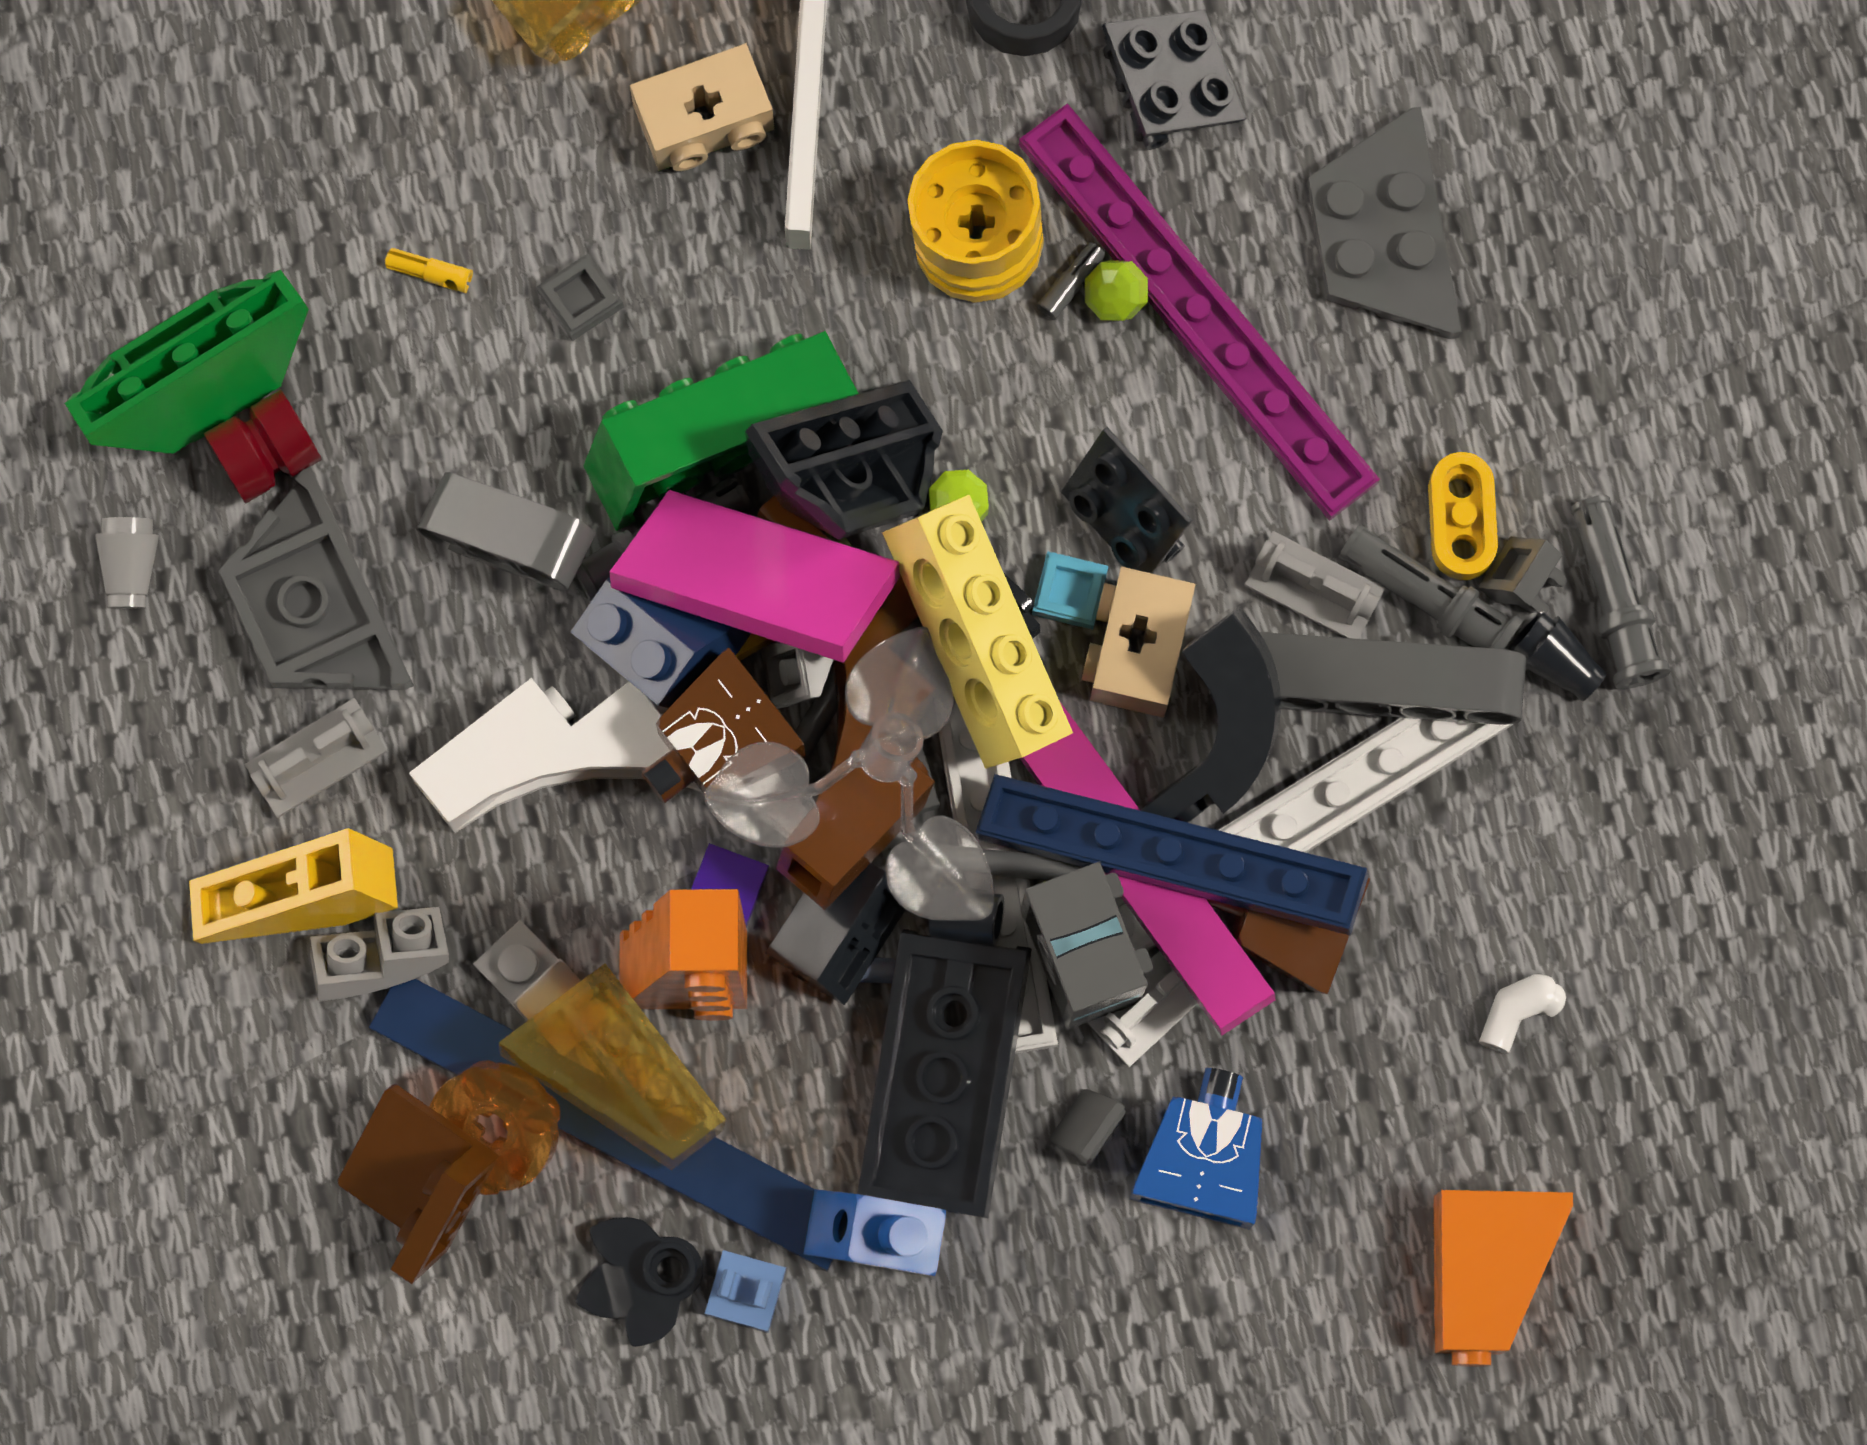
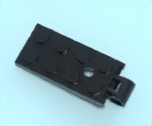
(941, 1085)

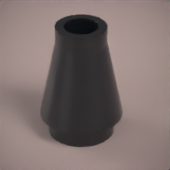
(1558, 656)

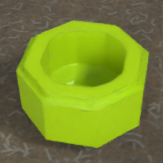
(1116, 290)
(957, 484)

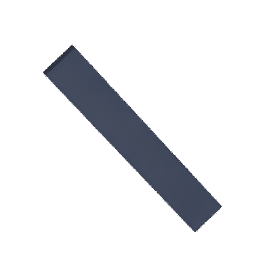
(1173, 854)

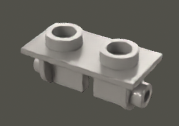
(1314, 586)
(315, 758)

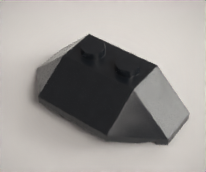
(850, 459)

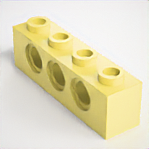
(978, 632)

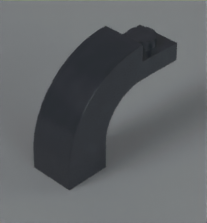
(1248, 704)

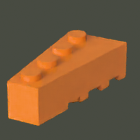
(688, 954)

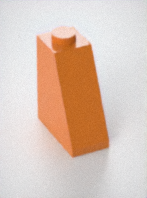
(1489, 1266)

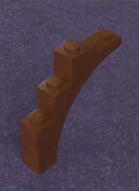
(857, 811)

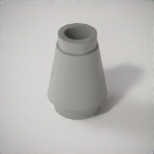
(126, 560)

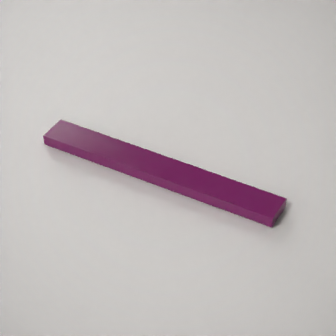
(1200, 313)

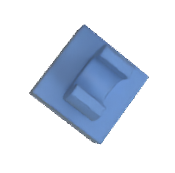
(745, 1291)

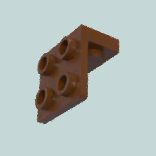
(417, 1176)

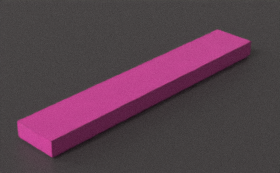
(1178, 923)

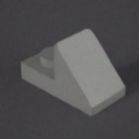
(525, 971)

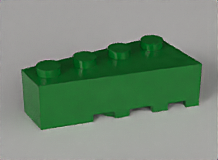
(703, 424)

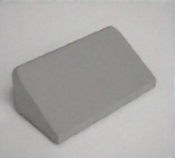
(793, 674)

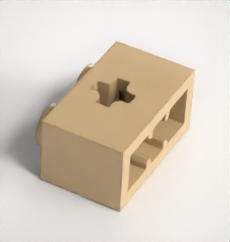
(722, 83)
(1146, 604)

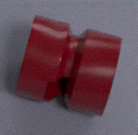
(263, 446)

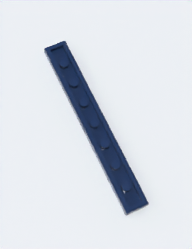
(713, 1176)

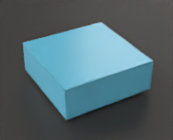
(1070, 590)

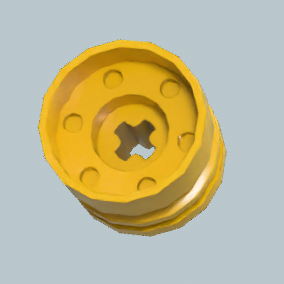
(968, 188)

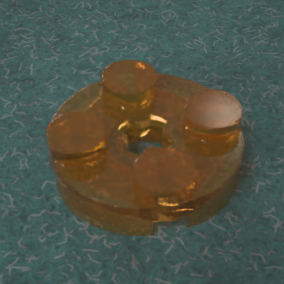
(526, 1113)

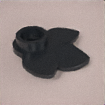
(630, 1280)

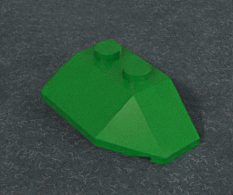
(193, 368)

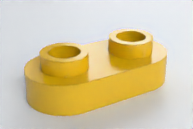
(1463, 518)

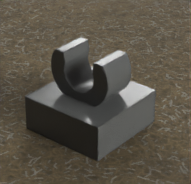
(1521, 573)

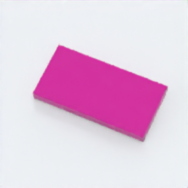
(755, 575)

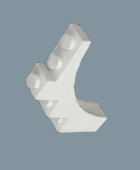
(531, 746)

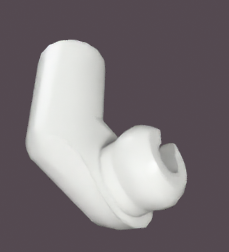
(1517, 1002)

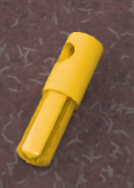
(429, 270)

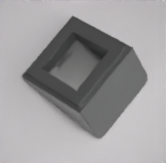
(1087, 1126)

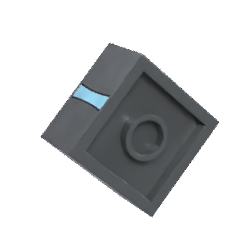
(1085, 944)

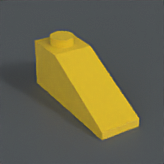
(296, 889)

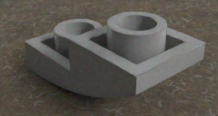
(396, 952)

